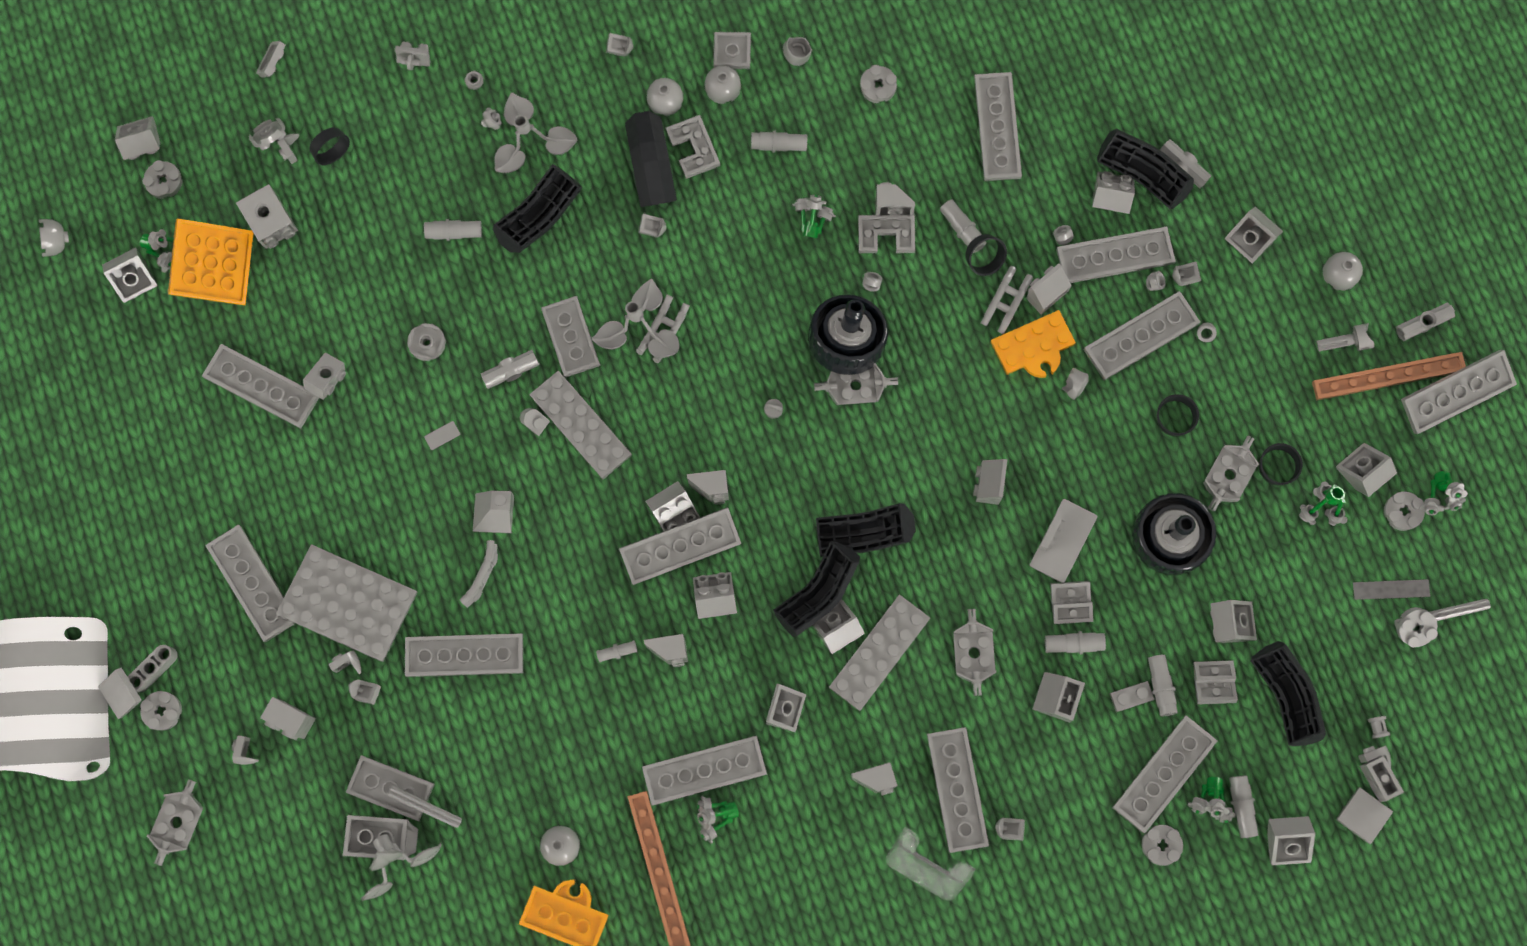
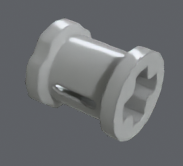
(1378, 727)

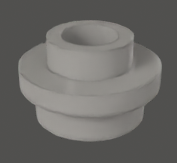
(474, 75)

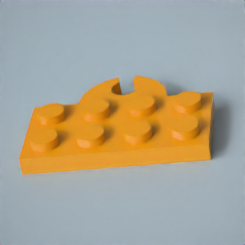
(1033, 345)
(564, 915)

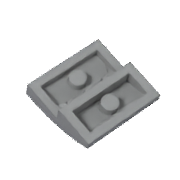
(1071, 602)
(1215, 682)

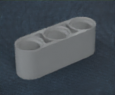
(161, 666)

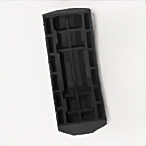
(650, 159)
(1146, 166)
(537, 211)
(867, 530)
(821, 592)
(1293, 692)

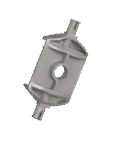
(871, 388)
(1241, 463)
(979, 637)
(164, 834)

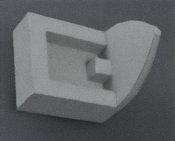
(619, 45)
(285, 150)
(652, 225)
(1186, 274)
(533, 420)
(342, 661)
(364, 691)
(240, 749)
(1371, 753)
(1010, 828)

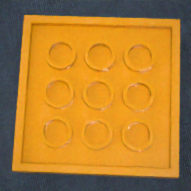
(210, 262)

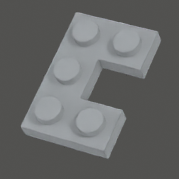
(705, 155)
(900, 225)

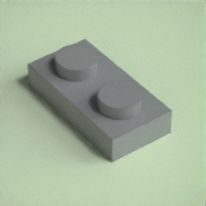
(273, 54)
(1131, 696)

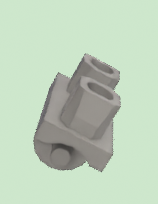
(412, 56)

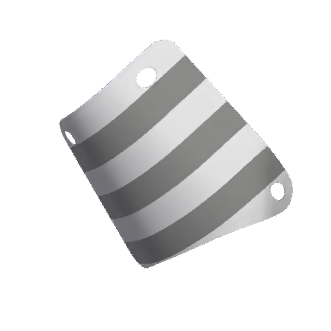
(51, 697)

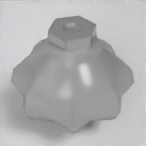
(491, 119)

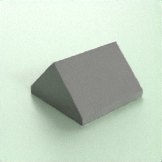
(785, 708)

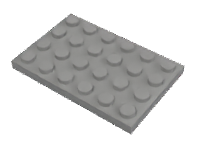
(346, 603)

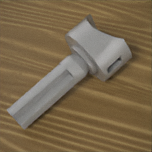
(1358, 338)

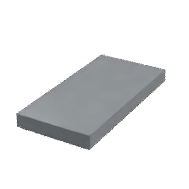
(570, 336)
(373, 780)

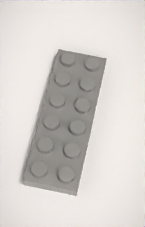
(997, 126)
(1116, 255)
(1141, 335)
(260, 386)
(1458, 391)
(580, 425)
(680, 546)
(249, 581)
(879, 653)
(463, 655)
(704, 770)
(1164, 774)
(957, 790)

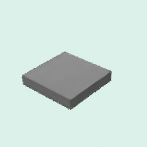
(732, 49)
(119, 693)
(1364, 815)

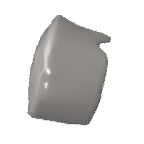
(797, 50)
(1076, 383)

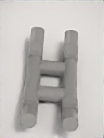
(1010, 310)
(661, 318)
(476, 588)

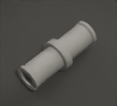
(616, 651)

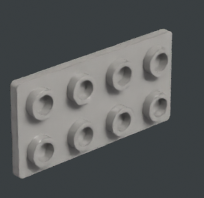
(1063, 541)

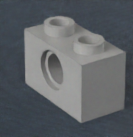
(328, 367)
(1381, 779)

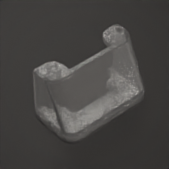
(925, 872)

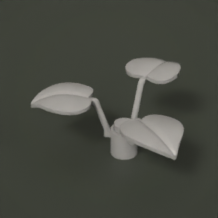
(517, 113)
(613, 333)
(387, 855)

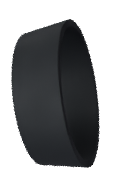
(335, 152)
(997, 262)
(1187, 401)
(1292, 452)

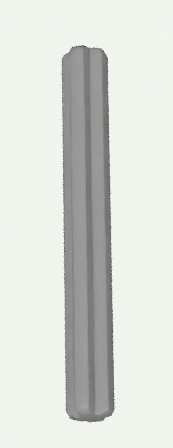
(1458, 610)

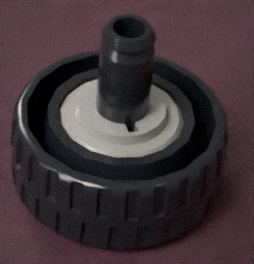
(847, 334)
(1174, 534)

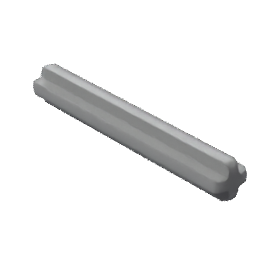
(424, 806)

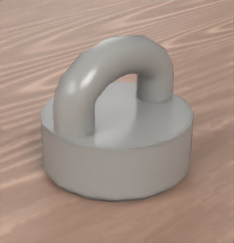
(1063, 234)
(872, 279)
(1155, 281)
(773, 408)

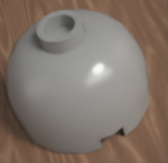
(722, 84)
(664, 96)
(52, 237)
(1342, 270)
(559, 845)

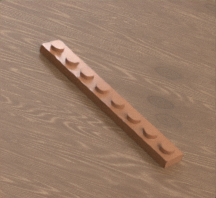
(1388, 376)
(658, 870)

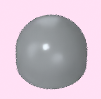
(1206, 326)

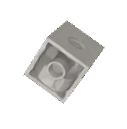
(275, 225)

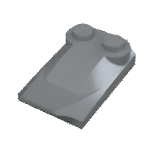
(363, 830)

